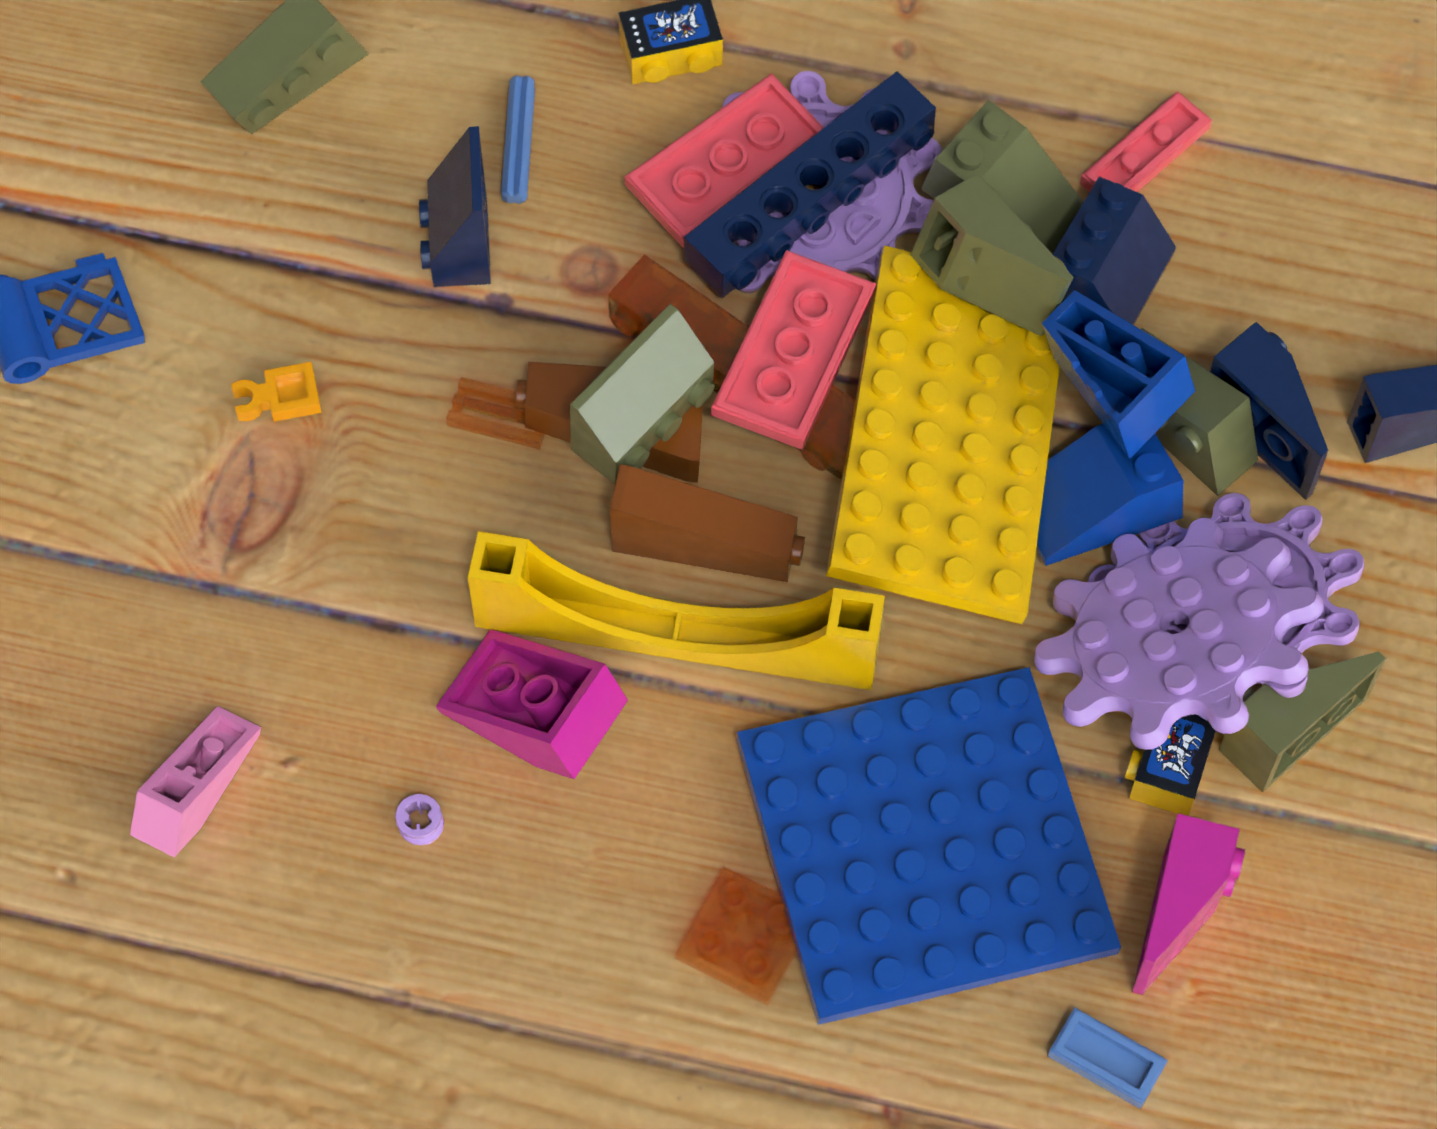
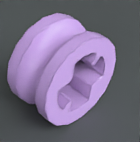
(419, 836)

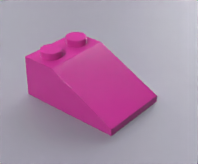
(535, 701)
(1193, 876)

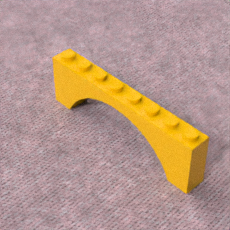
(815, 640)

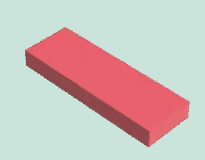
(1150, 145)

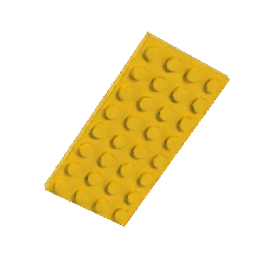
(945, 450)

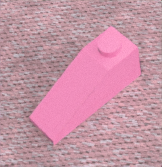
(191, 781)

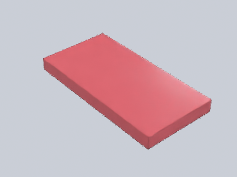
(721, 156)
(793, 350)

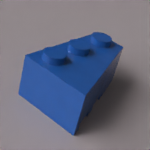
(1118, 369)

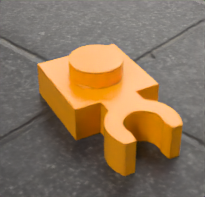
(287, 393)

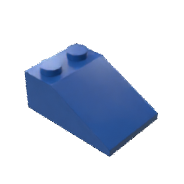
(1102, 494)

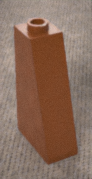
(555, 386)
(700, 527)

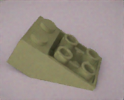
(989, 256)

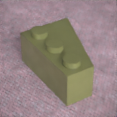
(282, 63)
(1211, 430)

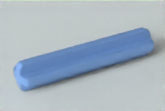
(518, 139)

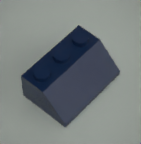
(1115, 249)

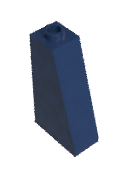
(1395, 412)

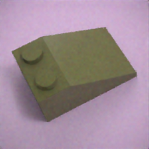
(1014, 166)
(1287, 728)

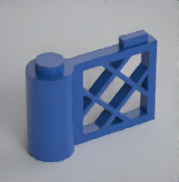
(28, 341)

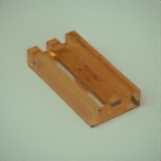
(477, 425)

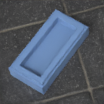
(1107, 1058)

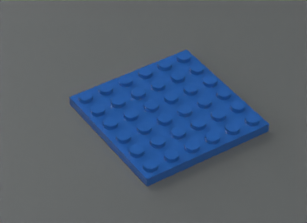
(926, 845)

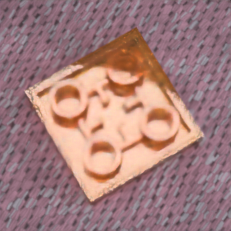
(741, 937)

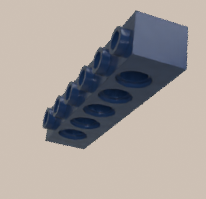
(890, 106)

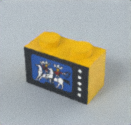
(670, 40)
(1172, 772)

